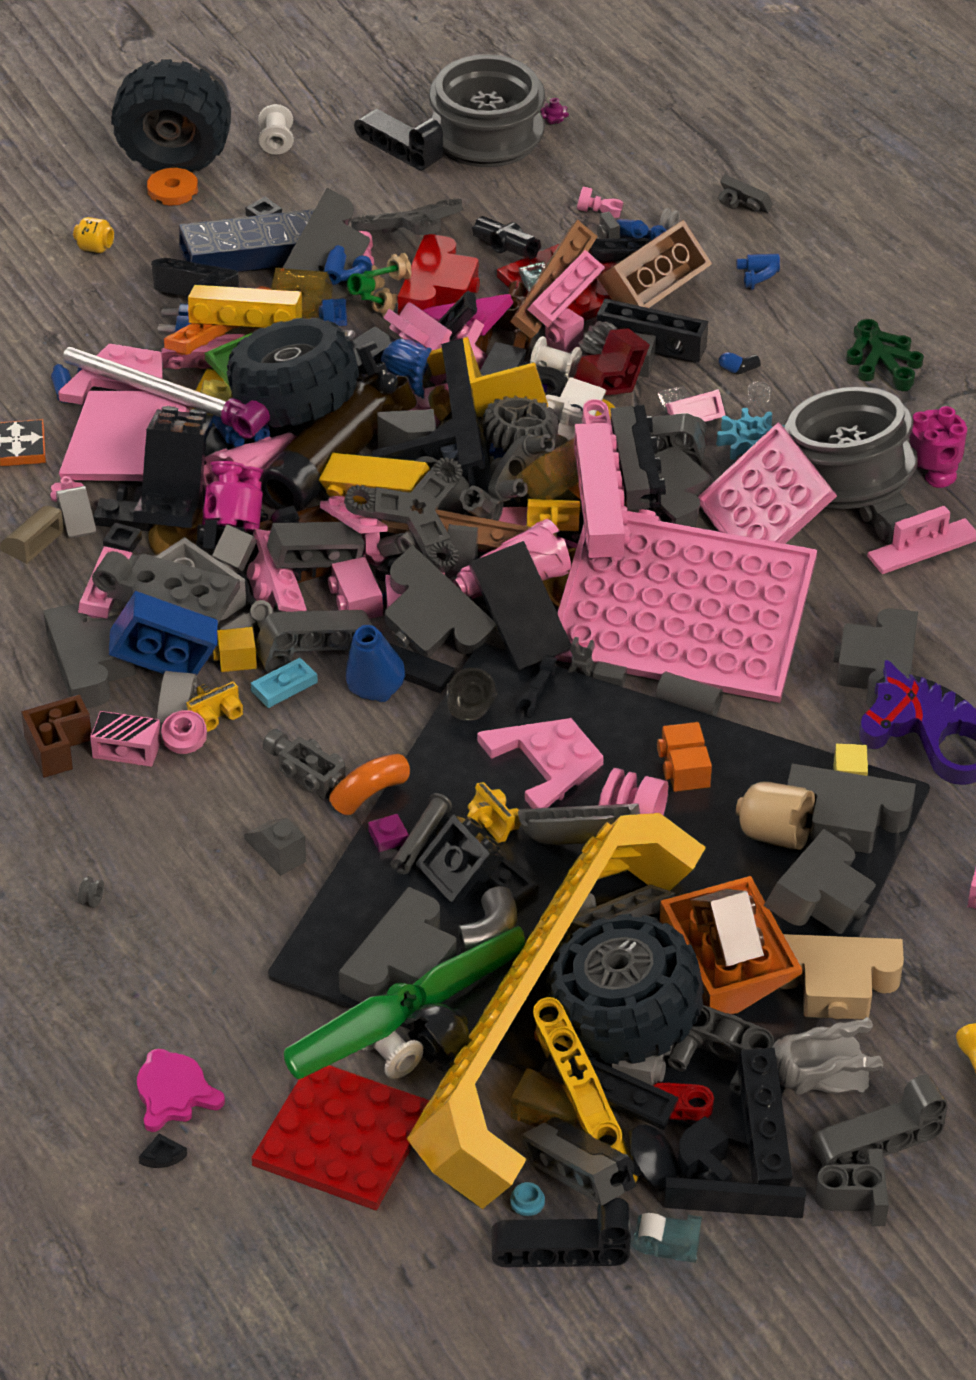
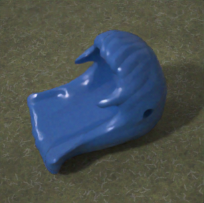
(407, 359)

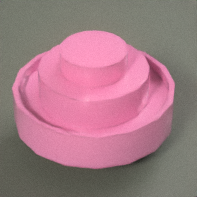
(184, 732)

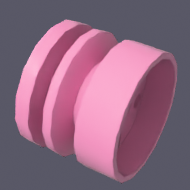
(623, 790)

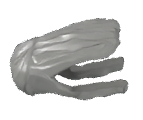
(826, 1059)

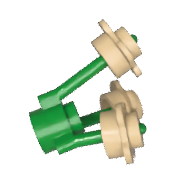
(370, 281)

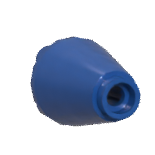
(373, 666)

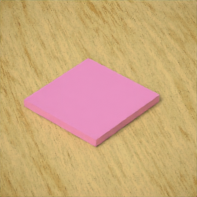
(112, 435)
(767, 491)

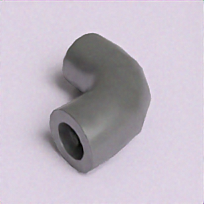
(499, 917)

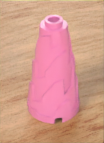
(254, 454)
(547, 553)

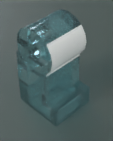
(668, 1236)

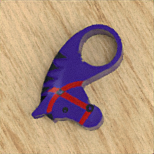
(920, 706)

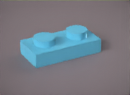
(284, 682)

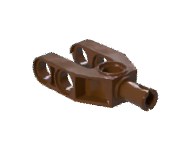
(520, 338)

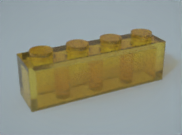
(552, 473)

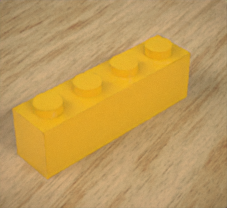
(242, 306)
(352, 470)

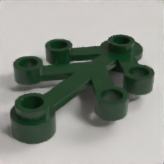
(869, 332)

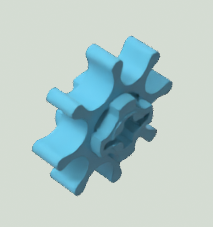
(743, 432)

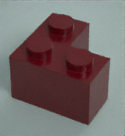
(617, 365)

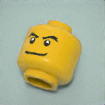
(93, 235)

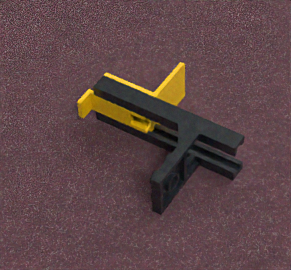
(468, 398)

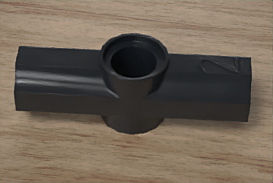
(506, 237)

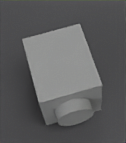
(234, 548)

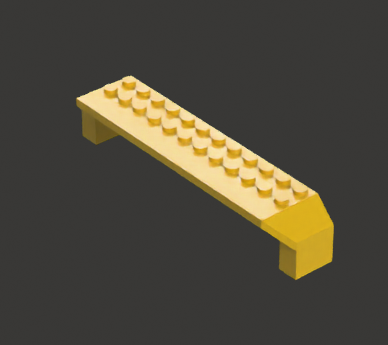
(452, 1128)

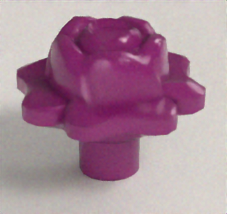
(554, 112)

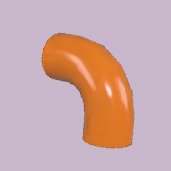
(368, 780)

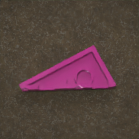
(488, 310)

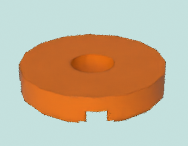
(172, 186)

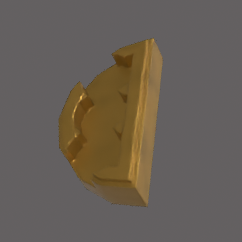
(440, 402)

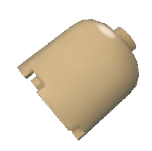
(776, 814)

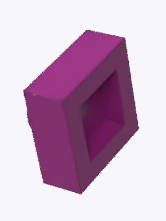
(388, 832)

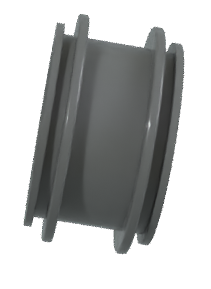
(488, 110)
(856, 443)

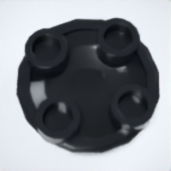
(652, 1156)

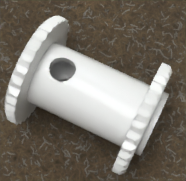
(276, 124)
(549, 357)
(399, 1055)

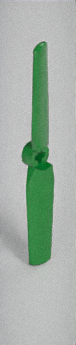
(383, 1014)

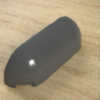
(570, 824)

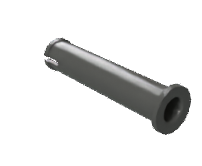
(421, 832)

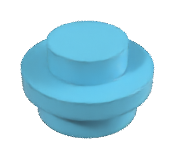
(527, 1199)

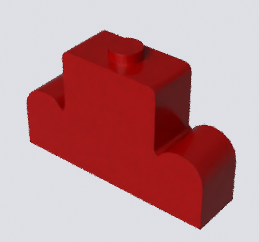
(438, 274)

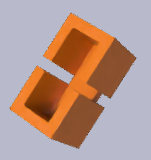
(685, 761)

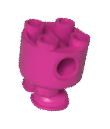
(939, 444)
(232, 500)

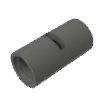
(689, 693)

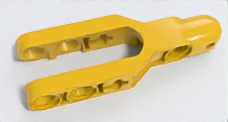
(584, 1094)

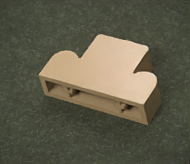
(843, 971)

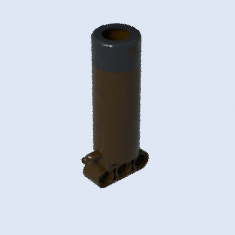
(296, 471)

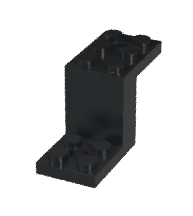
(173, 467)

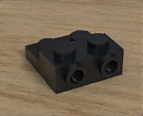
(460, 858)

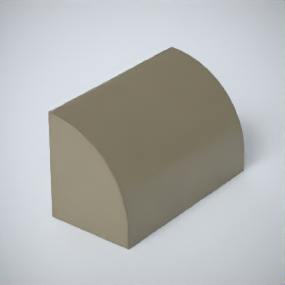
(34, 534)

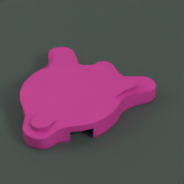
(171, 1087)

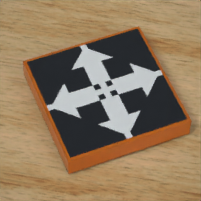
(22, 442)

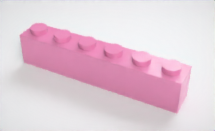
(599, 490)

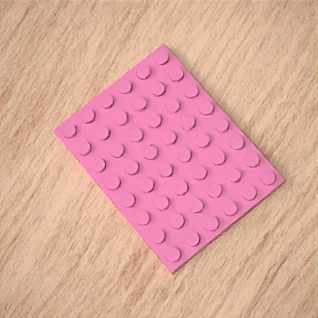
(691, 606)

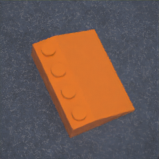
(744, 983)

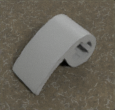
(76, 512)
(175, 691)

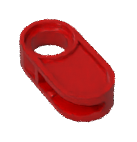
(686, 1092)

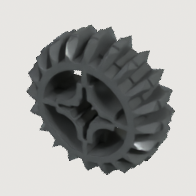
(514, 417)

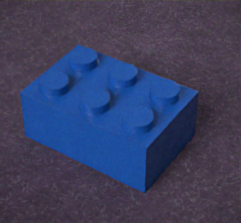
(162, 635)

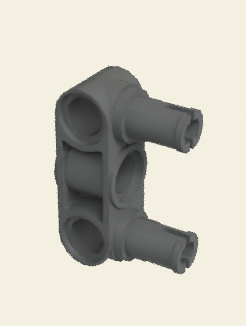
(722, 1036)

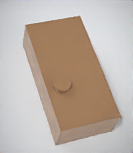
(656, 268)

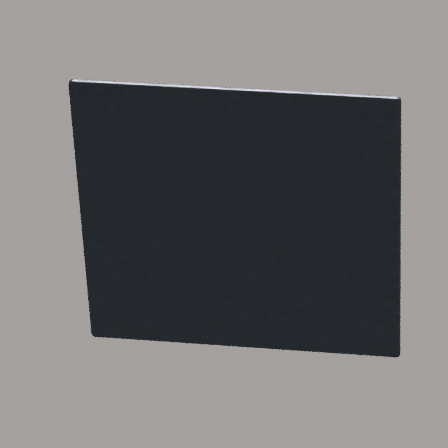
(626, 733)

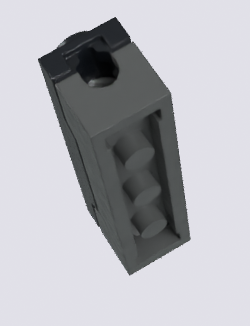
(637, 457)
(579, 1160)

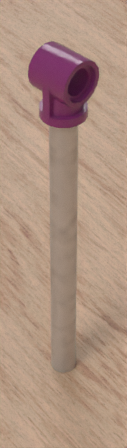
(244, 418)

